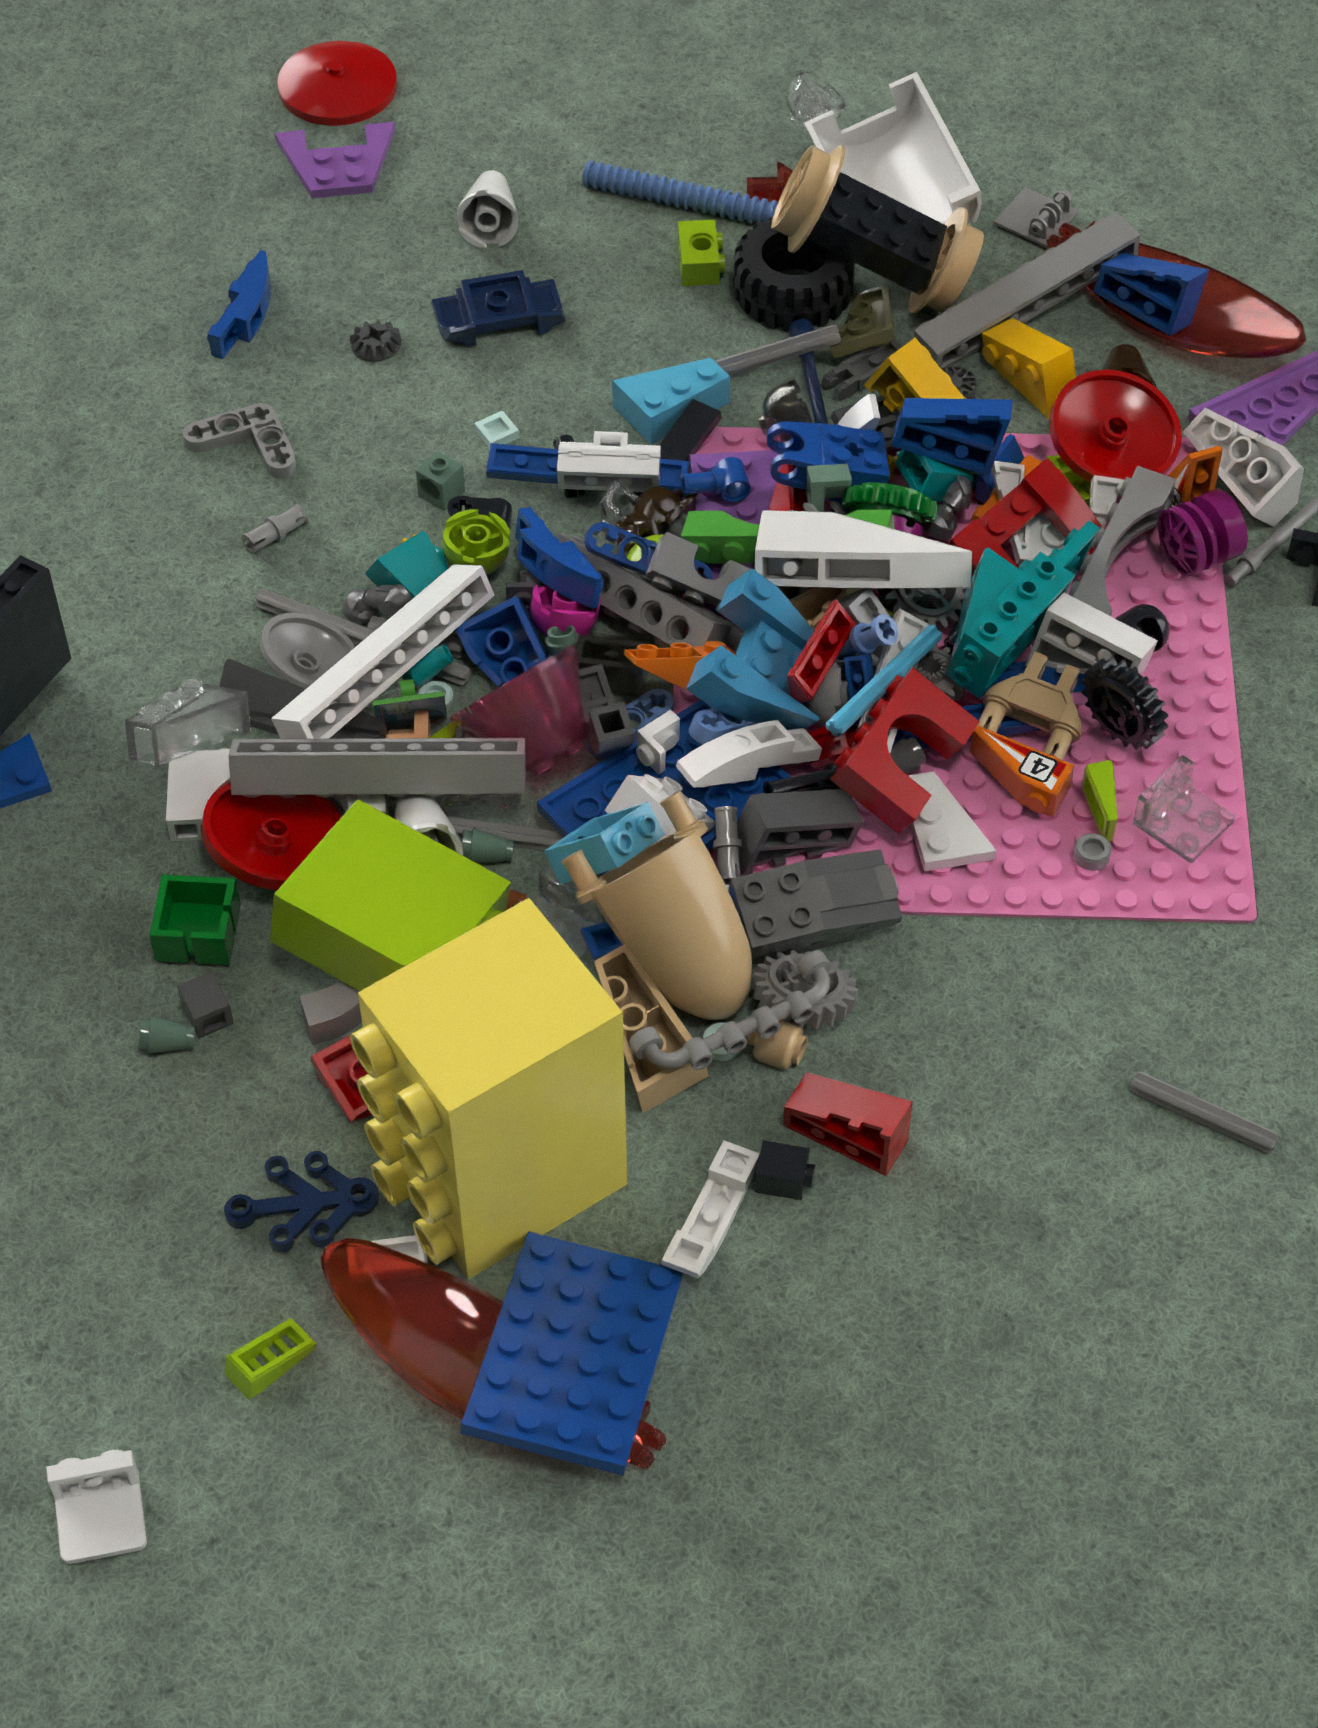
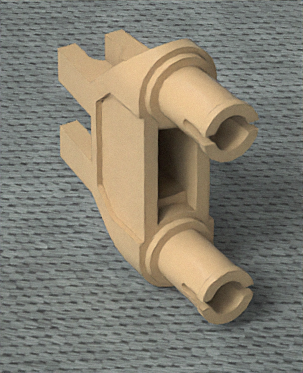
(1037, 704)

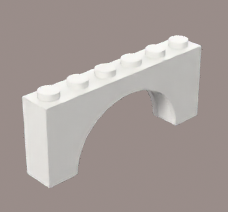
(199, 775)

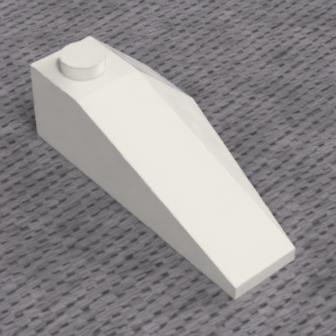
(1251, 465)

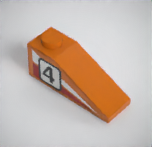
(1196, 474)
(1025, 772)

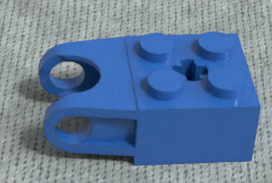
(828, 445)

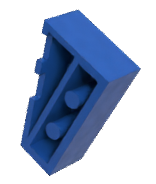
(1153, 290)
(954, 430)

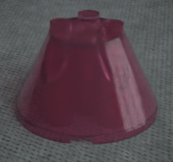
(537, 706)

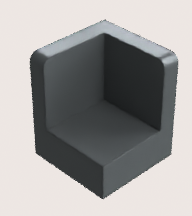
(205, 1004)

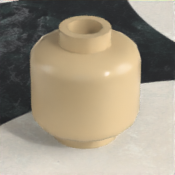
(781, 1049)

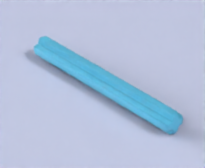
(877, 685)

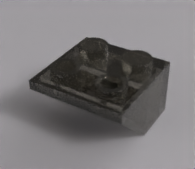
(608, 650)

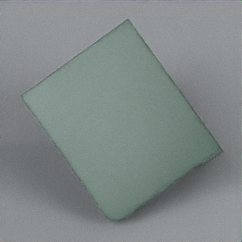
(826, 482)

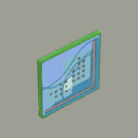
(402, 708)

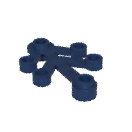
(307, 1202)

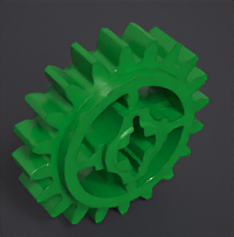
(884, 496)

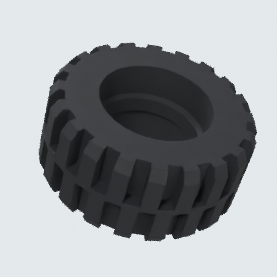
(783, 297)

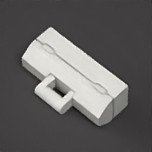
(596, 466)

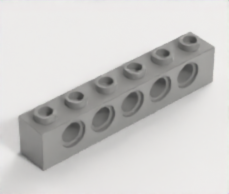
(650, 600)

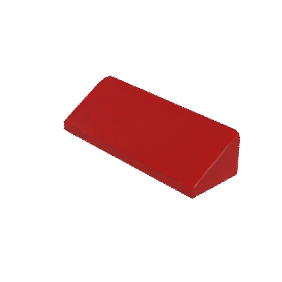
(820, 652)

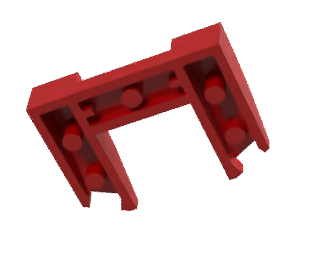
(1040, 491)

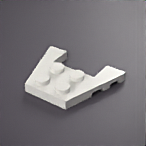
(1040, 533)

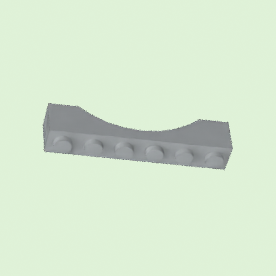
(1138, 511)

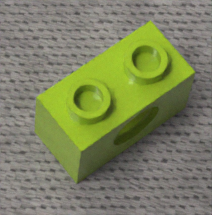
(699, 252)

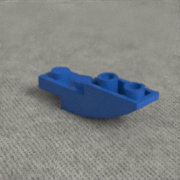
(247, 309)
(556, 563)

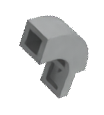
(331, 1012)

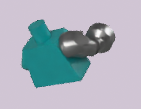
(939, 482)
(399, 578)

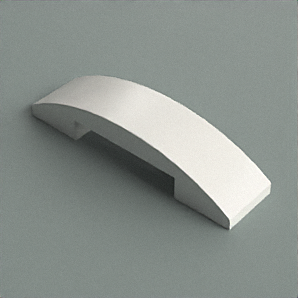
(713, 1211)

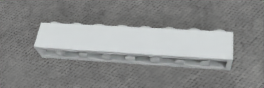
(385, 655)

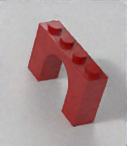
(869, 770)

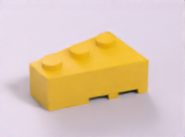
(1029, 361)

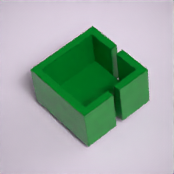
(195, 919)

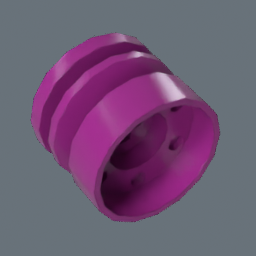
(1202, 532)

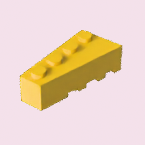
(911, 374)

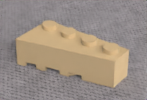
(646, 1007)

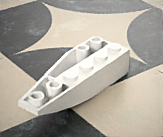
(853, 553)

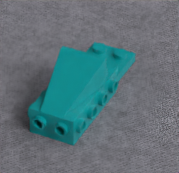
(1008, 606)

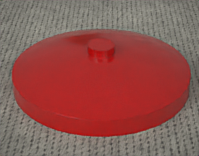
(337, 83)
(1112, 424)
(264, 835)

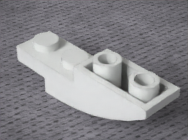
(741, 752)

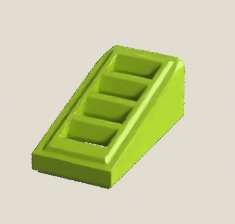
(1100, 794)
(250, 1375)

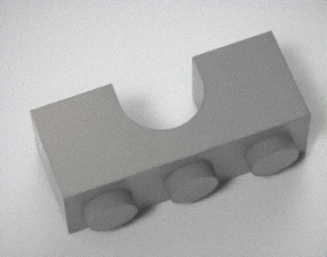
(674, 568)

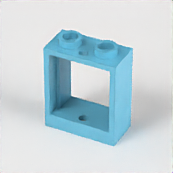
(607, 840)

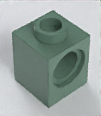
(440, 480)

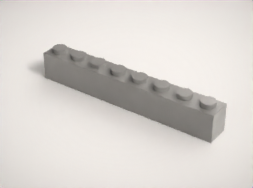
(1027, 290)
(378, 767)

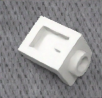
(656, 739)

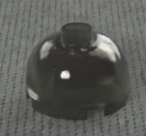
(783, 406)

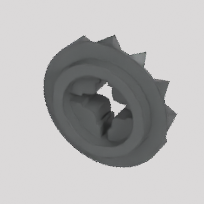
(370, 348)

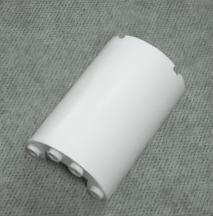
(905, 153)

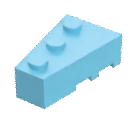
(659, 397)

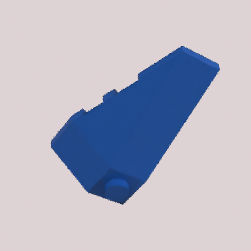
(503, 641)

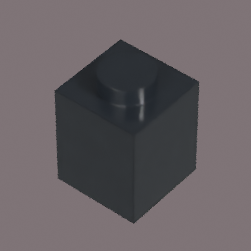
(784, 1170)

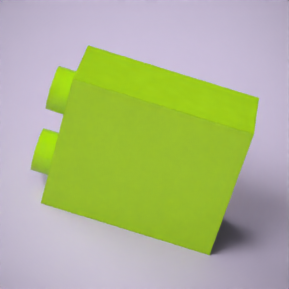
(380, 898)

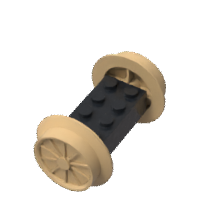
(877, 231)

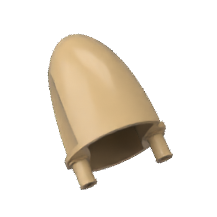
(675, 917)

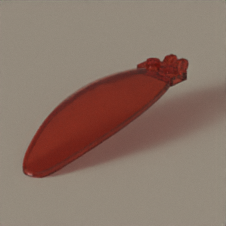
(1229, 317)
(428, 1325)

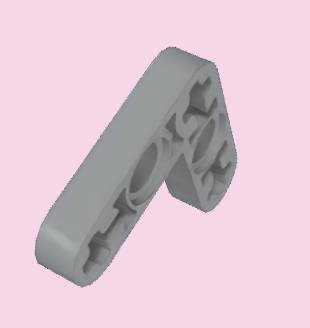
(255, 429)

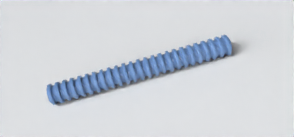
(677, 193)

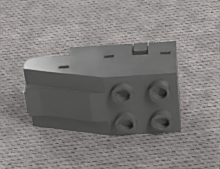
(815, 903)

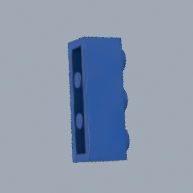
(858, 673)

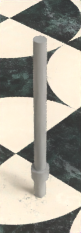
(1252, 560)

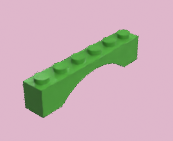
(729, 538)

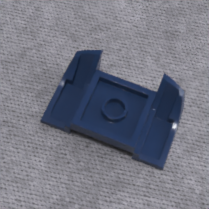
(497, 304)

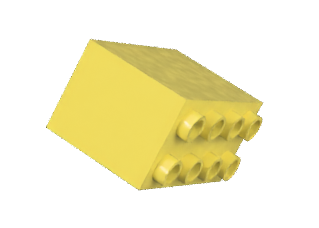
(493, 1088)

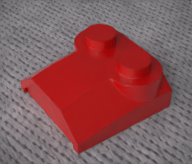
(339, 1071)

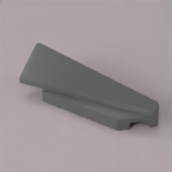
(270, 695)

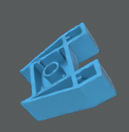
(755, 679)

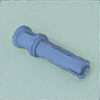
(866, 637)

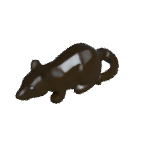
(652, 511)

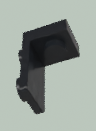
(1304, 550)

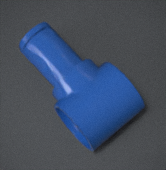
(727, 479)

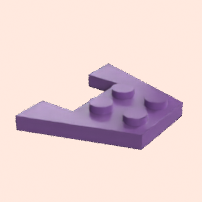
(338, 169)

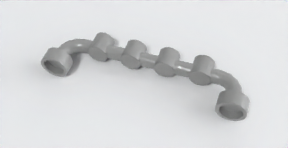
(731, 1035)

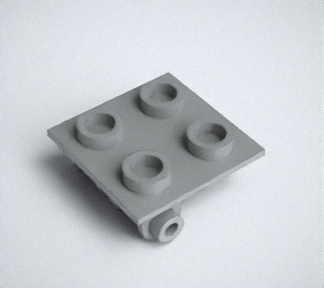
(1037, 215)

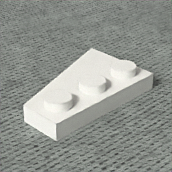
(945, 831)

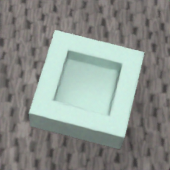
(496, 429)

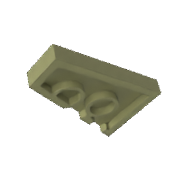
(869, 322)

